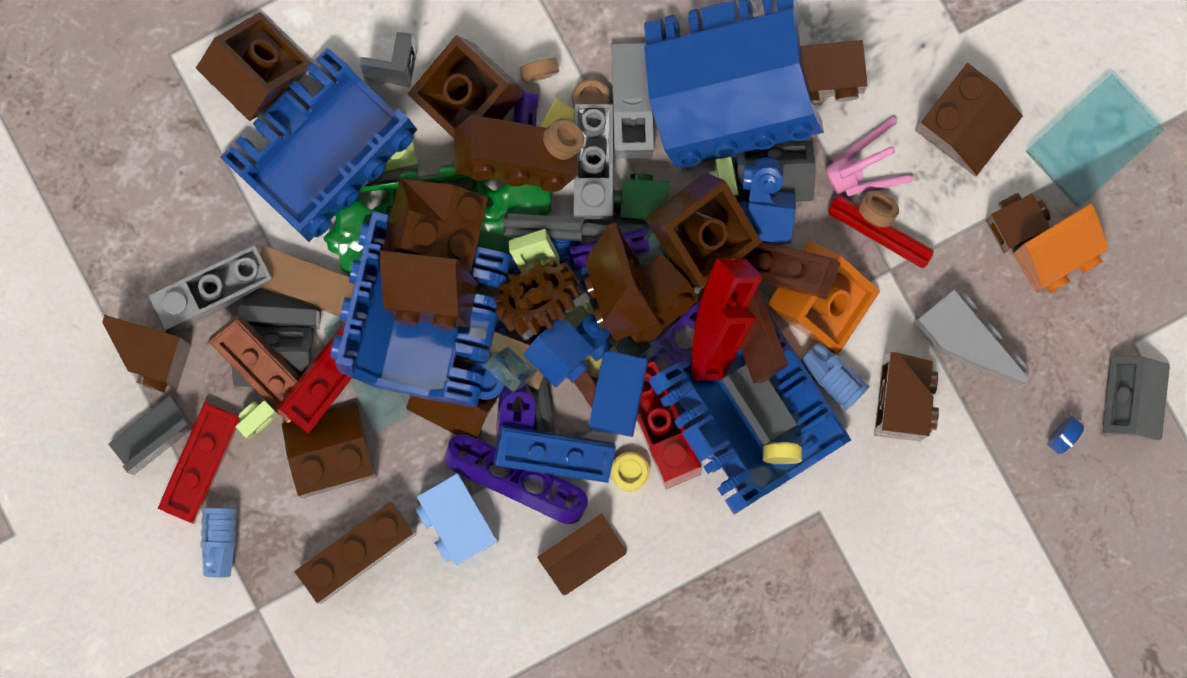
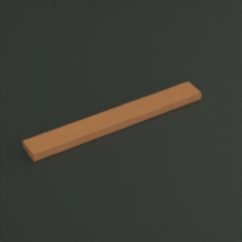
(327, 291)

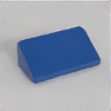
(618, 393)

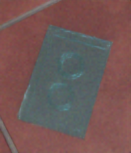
(1094, 140)

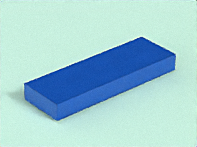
(554, 454)

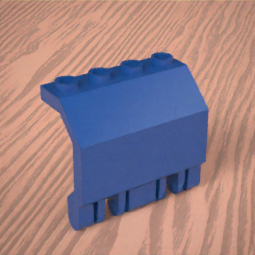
(728, 81)
(323, 149)
(419, 357)
(727, 435)

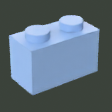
(456, 520)

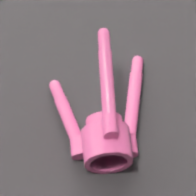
(846, 173)

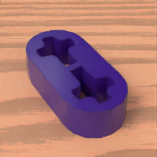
(525, 417)

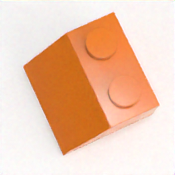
(1063, 249)
(829, 319)

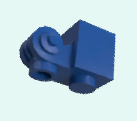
(767, 208)
(564, 350)

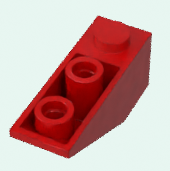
(664, 440)

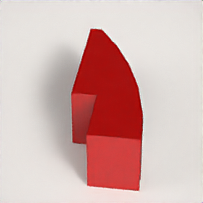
(723, 317)

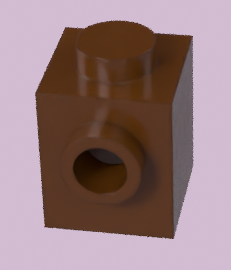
(1018, 221)

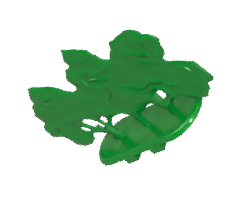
(509, 199)

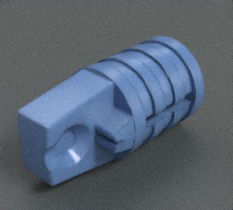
(834, 375)
(218, 541)

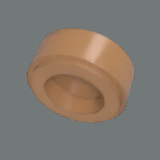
(539, 70)
(590, 92)
(563, 139)
(878, 208)

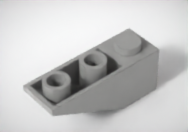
(631, 102)
(595, 164)
(209, 290)
(962, 336)

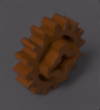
(536, 297)

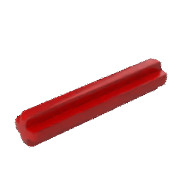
(886, 236)

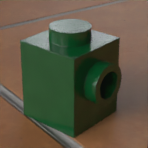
(639, 197)

